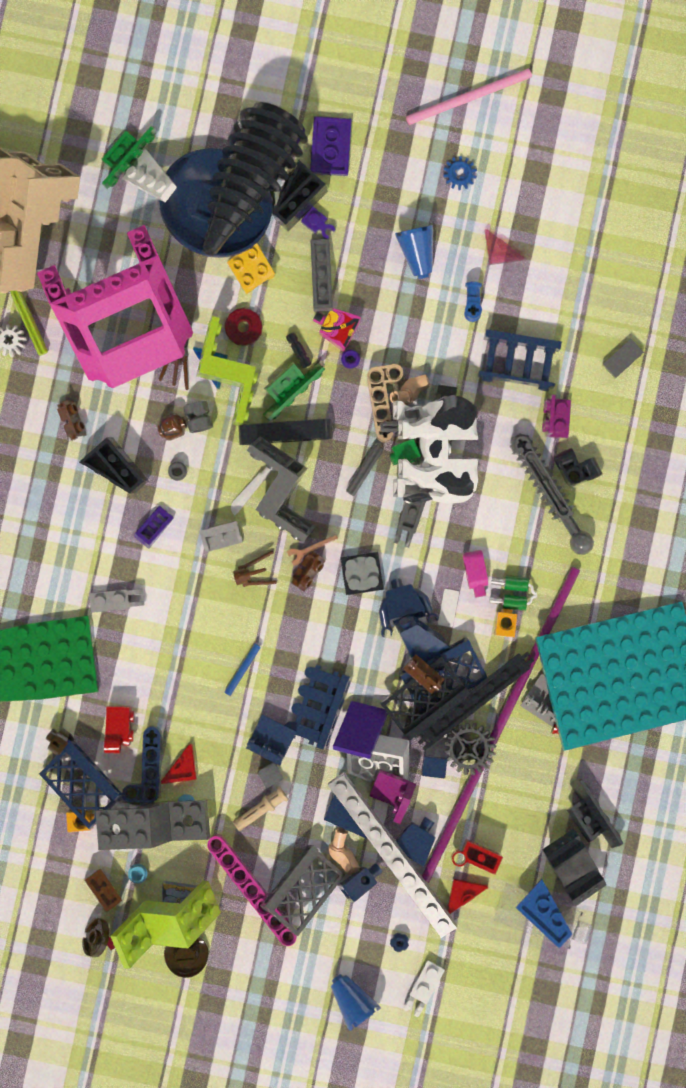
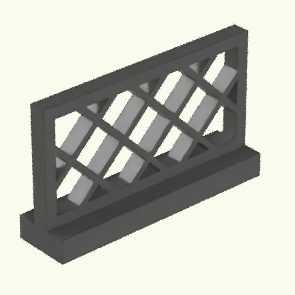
(288, 881)

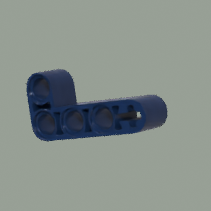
(148, 763)

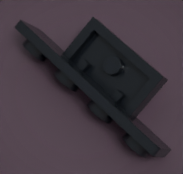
(590, 817)

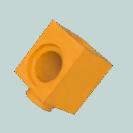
(499, 630)
(72, 824)

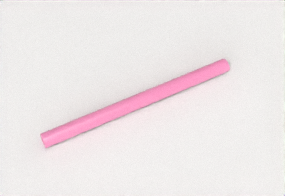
(468, 96)

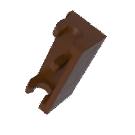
(103, 890)

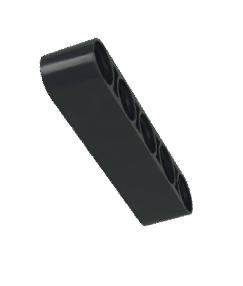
(286, 431)

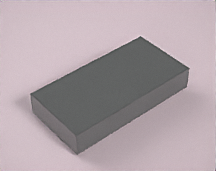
(623, 358)

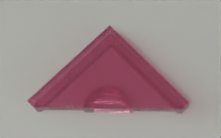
(499, 251)

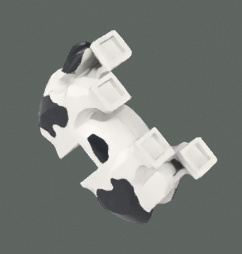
(436, 475)

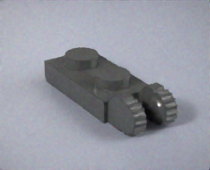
(409, 521)

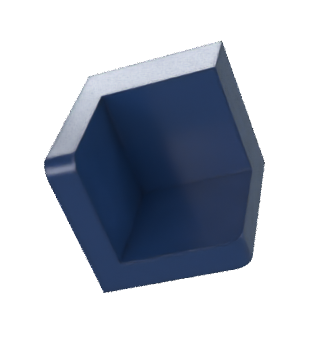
(434, 767)

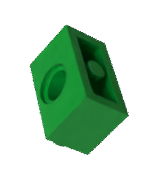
(405, 450)

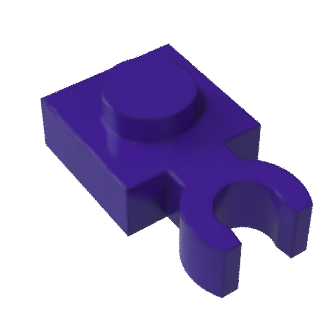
(316, 222)

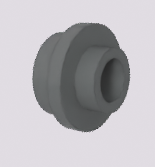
(171, 469)

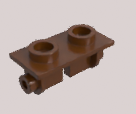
(69, 411)
(313, 564)
(424, 674)

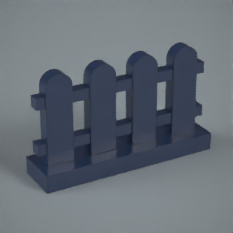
(327, 699)

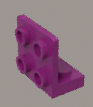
(557, 417)
(393, 791)

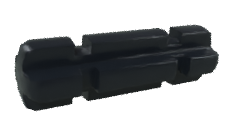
(298, 350)

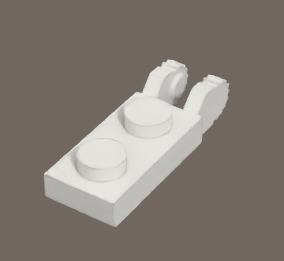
(424, 986)

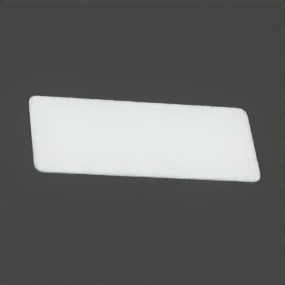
(448, 608)

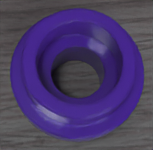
(346, 354)

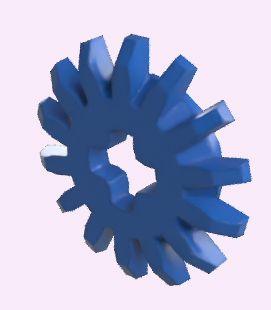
(457, 165)

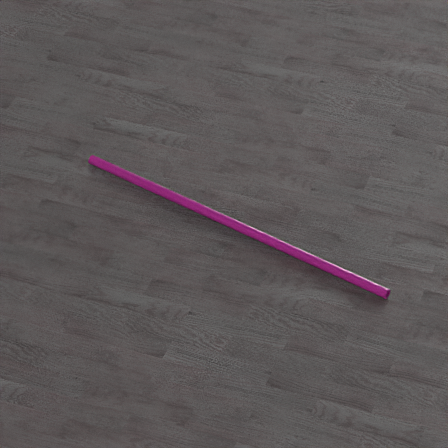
(499, 726)

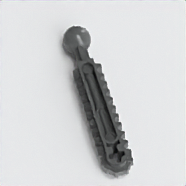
(580, 541)

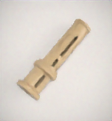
(268, 804)

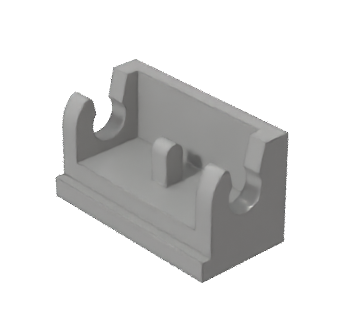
(221, 536)

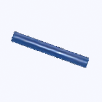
(242, 669)

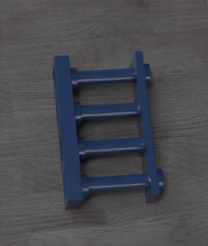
(513, 341)

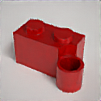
(118, 728)
(478, 856)

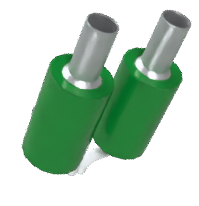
(512, 601)

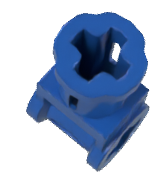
(473, 301)

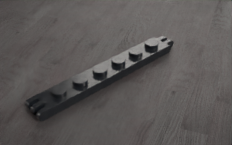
(478, 697)

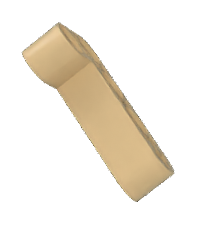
(383, 404)

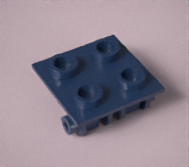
(271, 739)

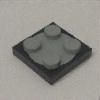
(362, 573)

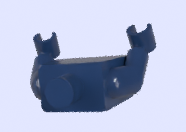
(403, 602)

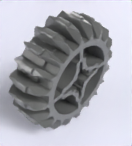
(463, 754)

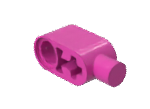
(476, 572)

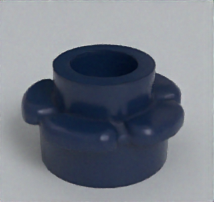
(399, 947)

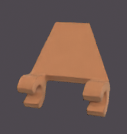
(300, 553)

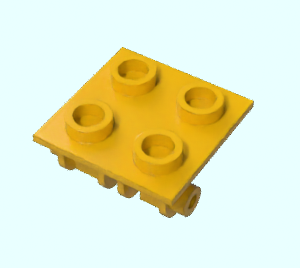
(251, 268)

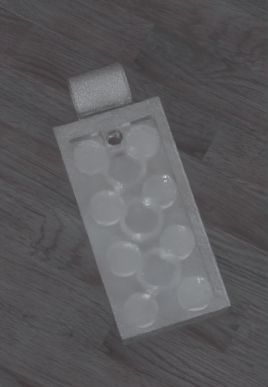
(510, 916)

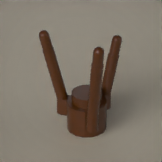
(176, 364)
(243, 575)

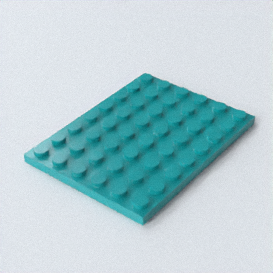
(616, 675)

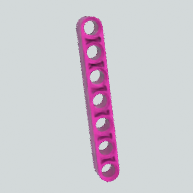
(242, 884)

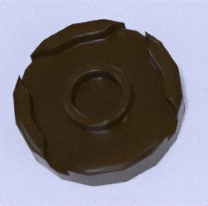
(96, 937)

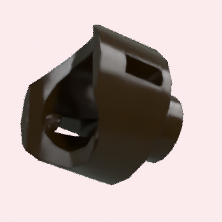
(58, 740)

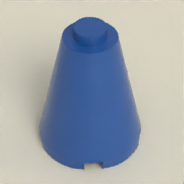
(418, 249)
(352, 1001)

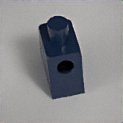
(417, 841)
(352, 886)

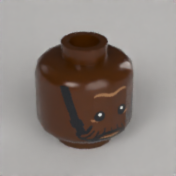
(172, 427)

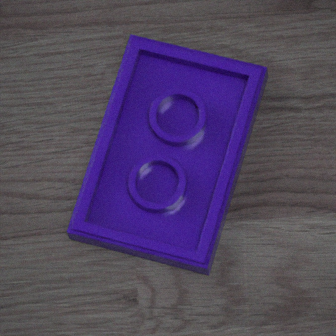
(330, 146)
(360, 729)

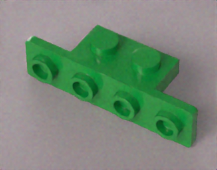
(123, 153)
(289, 385)

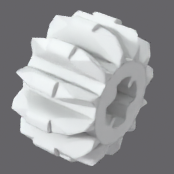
(5, 347)

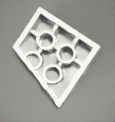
(388, 755)

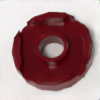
(243, 338)

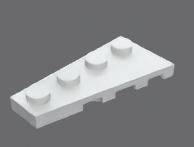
(150, 177)

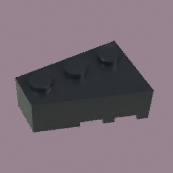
(299, 196)
(115, 465)

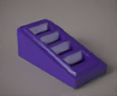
(158, 531)

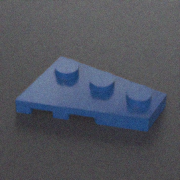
(543, 913)

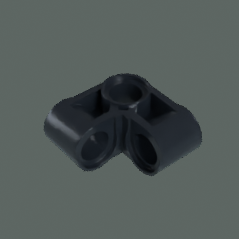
(586, 470)

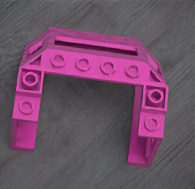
(115, 294)

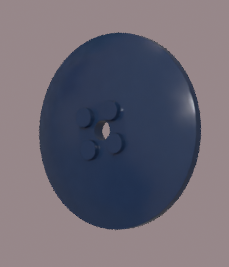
(187, 207)

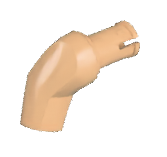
(410, 390)
(342, 853)

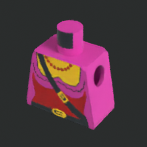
(337, 327)

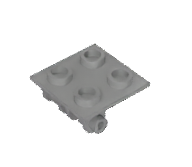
(539, 702)

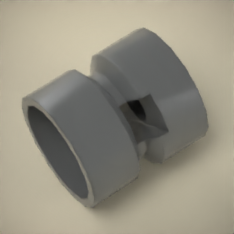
(198, 417)

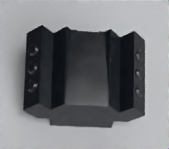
(574, 867)

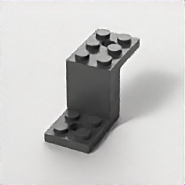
(273, 503)
(152, 824)

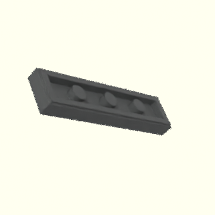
(321, 275)

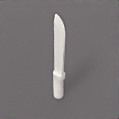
(245, 495)

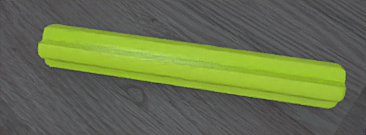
(29, 322)

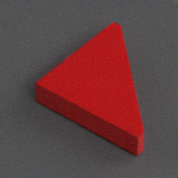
(183, 768)
(463, 892)

